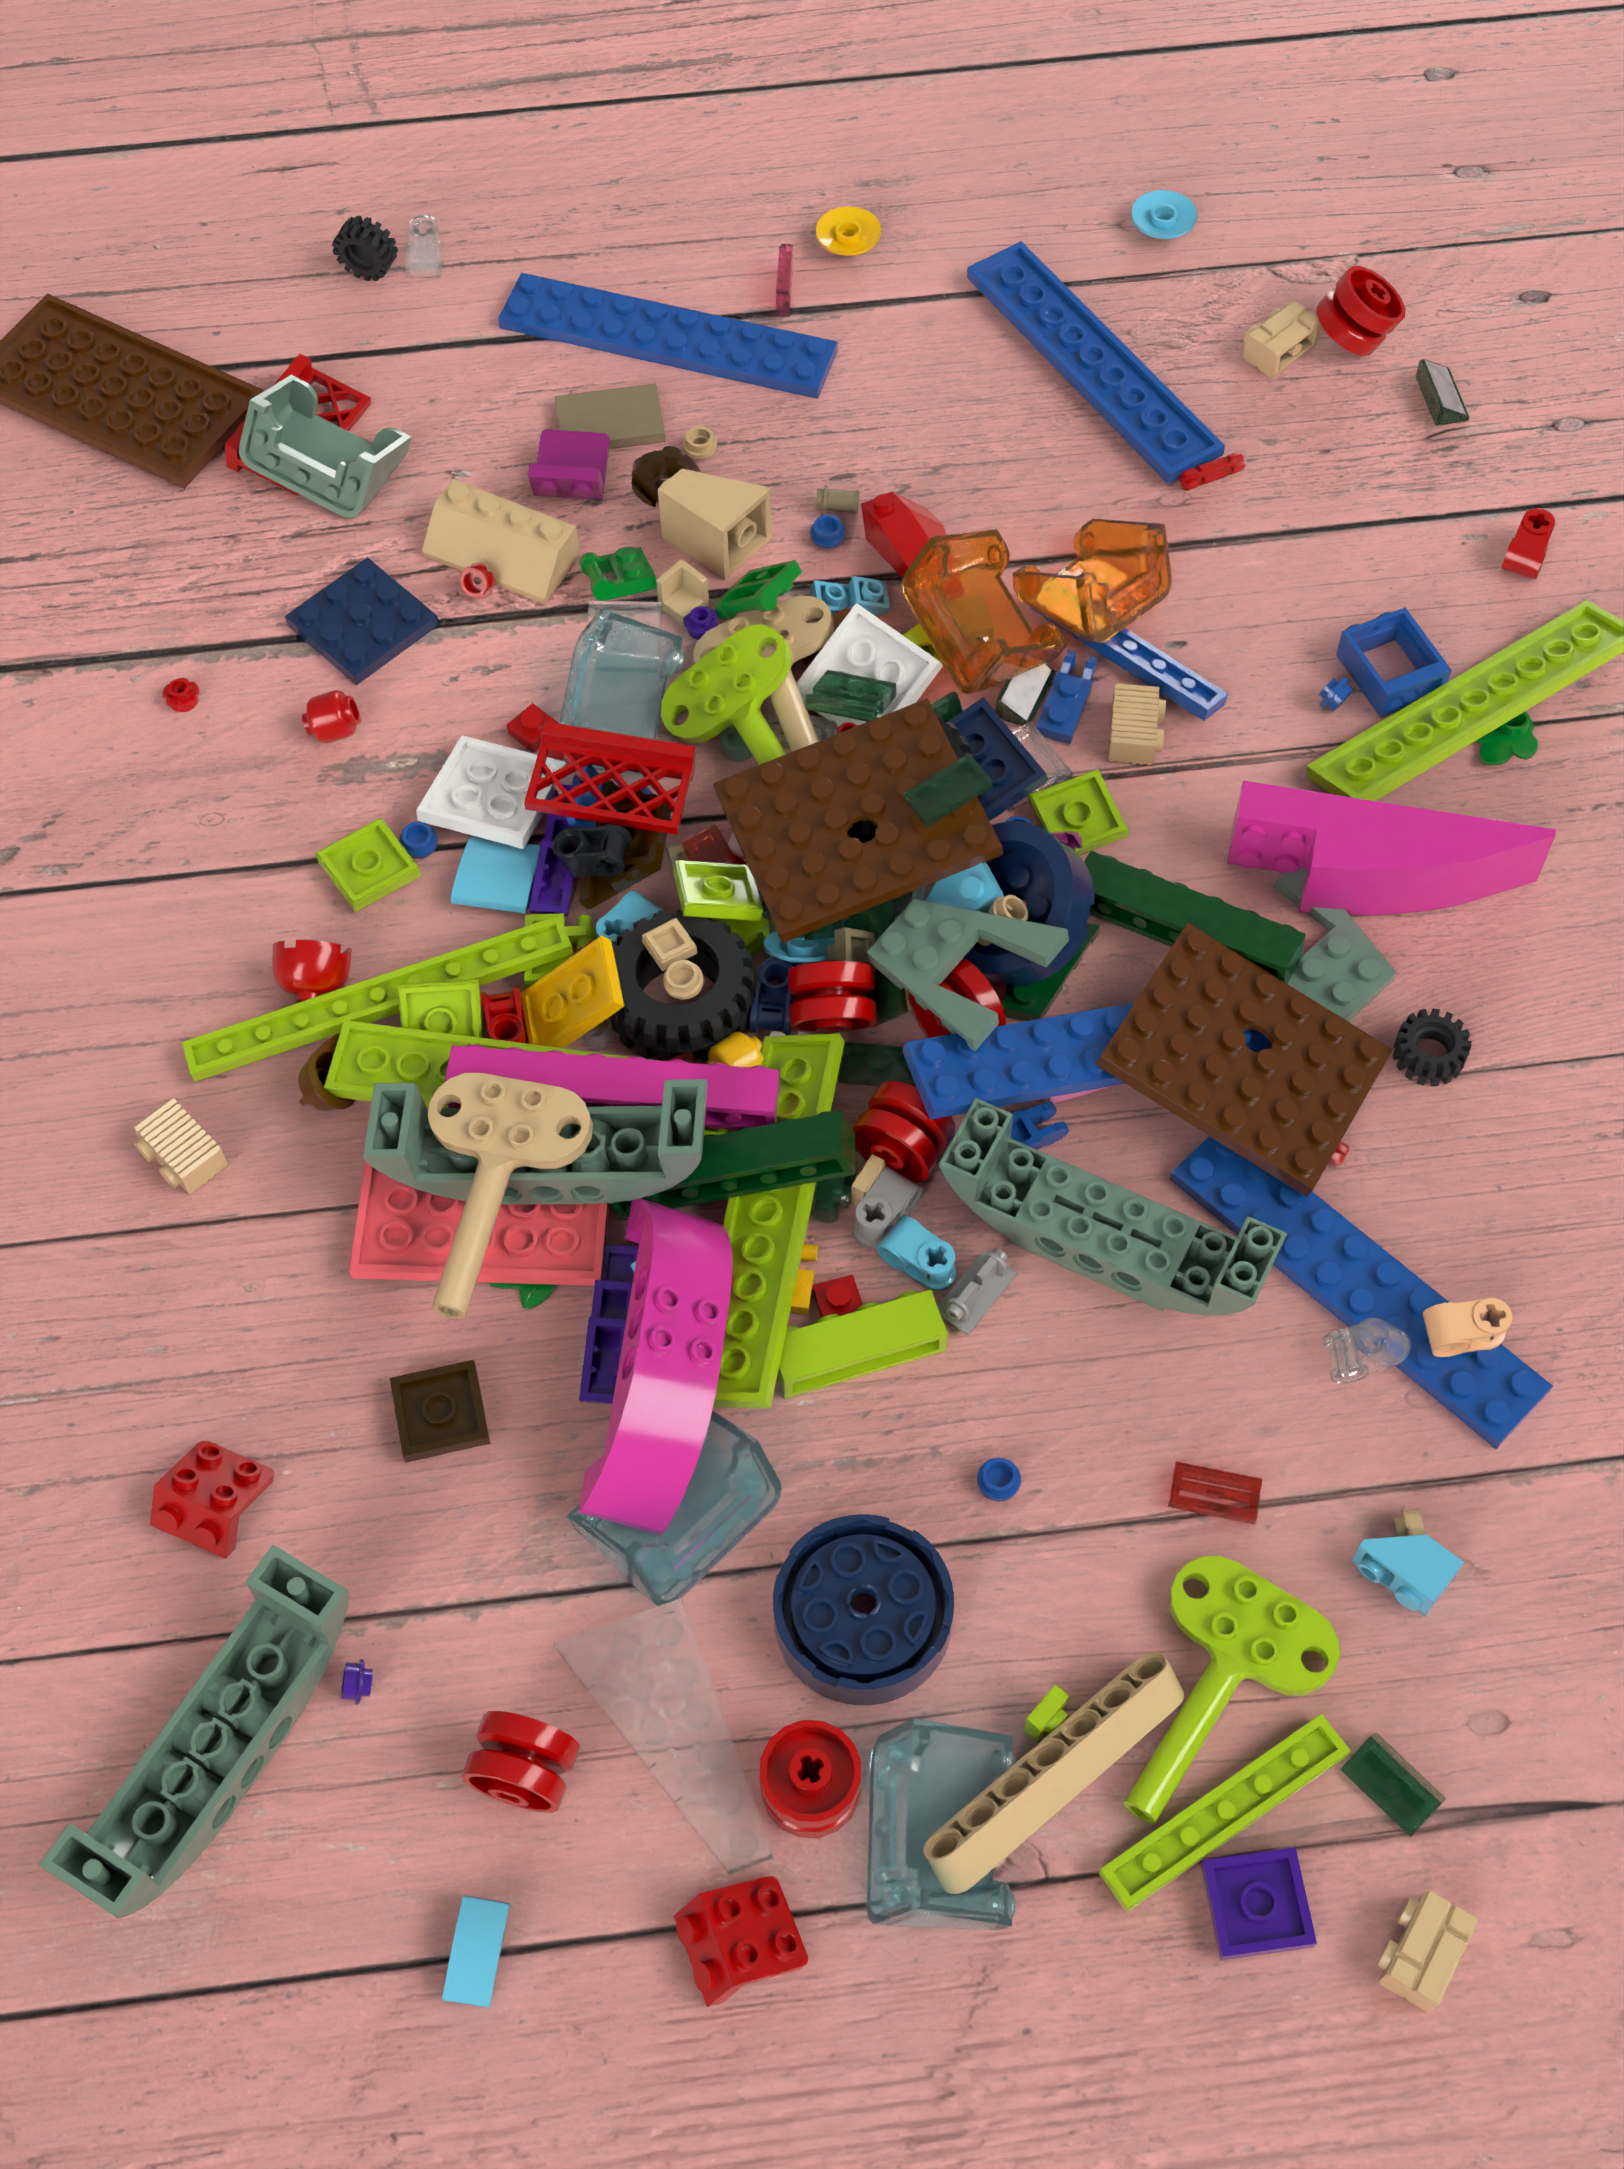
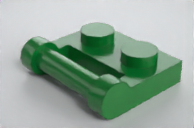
(628, 567)
(758, 589)

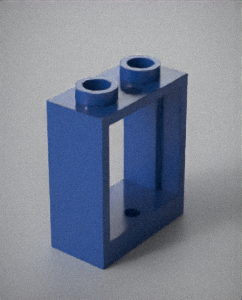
(1401, 691)

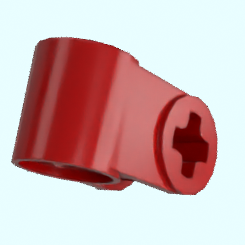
(1530, 543)
(504, 1015)

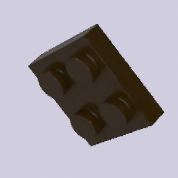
(439, 1411)

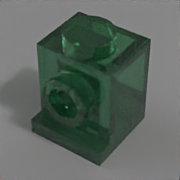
(831, 1196)

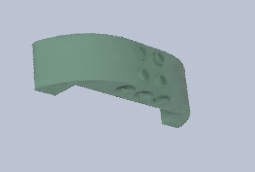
(628, 1158)
(210, 1744)

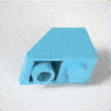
(1410, 1567)

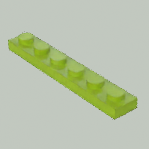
(1223, 1813)

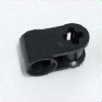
(590, 851)

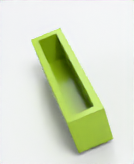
(861, 1342)

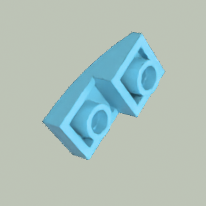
(866, 592)
(476, 1951)

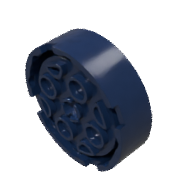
(1056, 894)
(853, 1653)

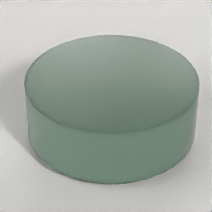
(733, 745)

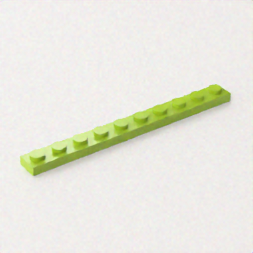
(371, 998)

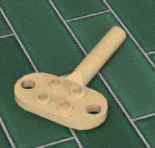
(791, 621)
(504, 1127)

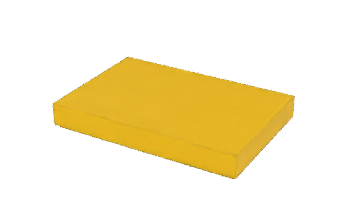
(573, 996)

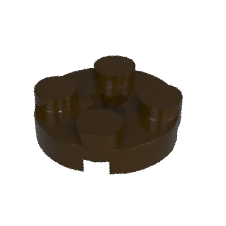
(656, 466)

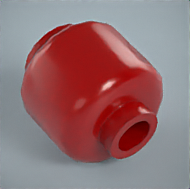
(331, 716)

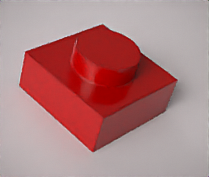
(528, 725)
(837, 1296)

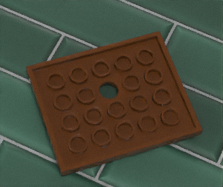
(798, 813)
(1269, 1106)

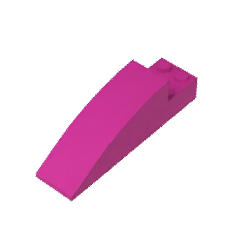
(1381, 853)

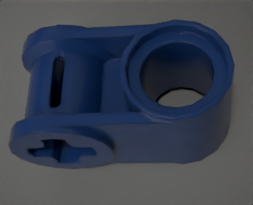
(772, 1001)

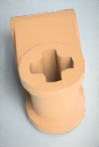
(1460, 1328)

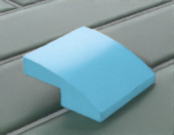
(495, 876)

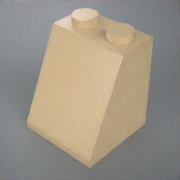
(714, 518)

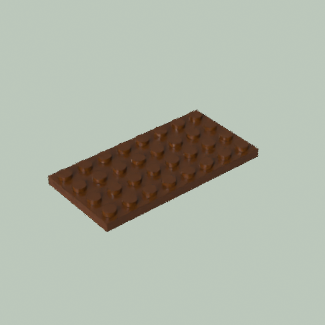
(120, 390)

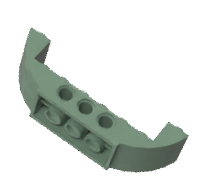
(1102, 1226)

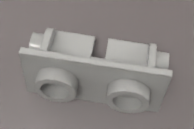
(977, 1290)

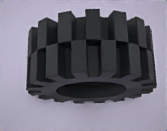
(365, 248)
(1435, 1028)

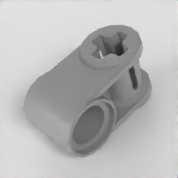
(883, 1206)

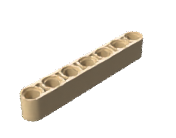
(1053, 1773)

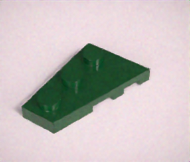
(1035, 1000)

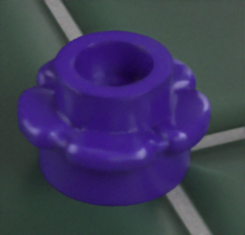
(700, 621)
(356, 1681)

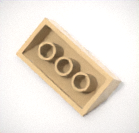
(516, 543)

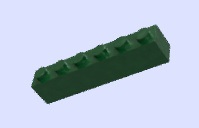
(1163, 908)
(763, 1161)

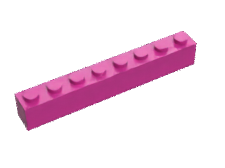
(734, 1094)

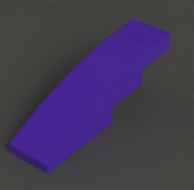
(552, 884)
(607, 1325)

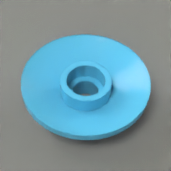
(1164, 214)
(797, 950)

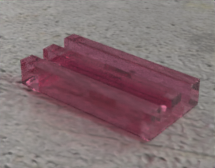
(784, 280)

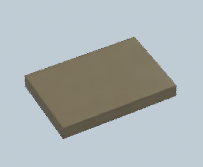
(625, 414)

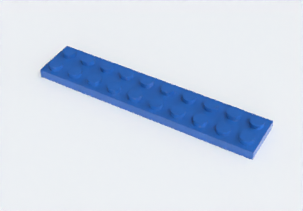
(669, 335)
(1095, 362)
(1021, 1061)
(1362, 1281)

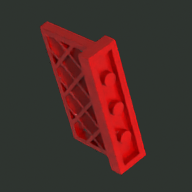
(303, 369)
(617, 755)

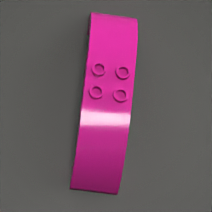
(664, 1368)

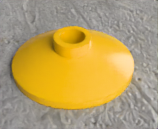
(848, 231)

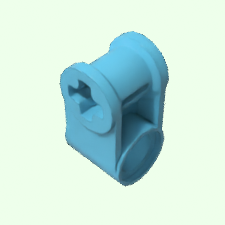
(624, 914)
(914, 1251)

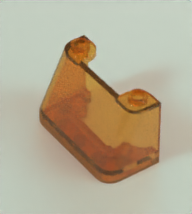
(1113, 581)
(972, 615)

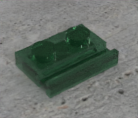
(851, 696)

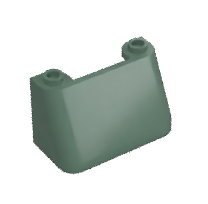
(313, 455)

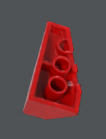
(898, 528)

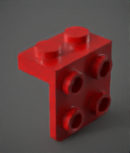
(207, 1495)
(739, 1937)

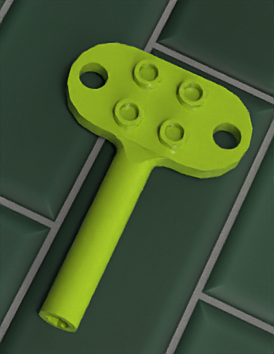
(729, 690)
(1249, 1634)

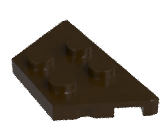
(640, 858)

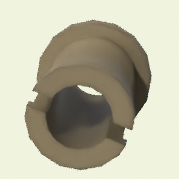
(837, 500)

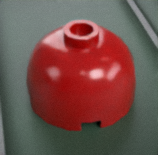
(310, 967)

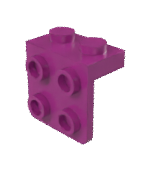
(570, 465)

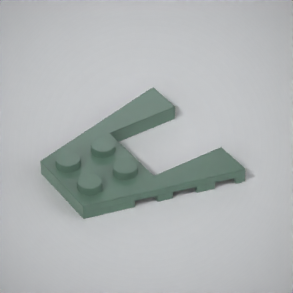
(935, 937)
(1344, 966)

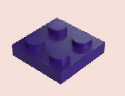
(1258, 1903)

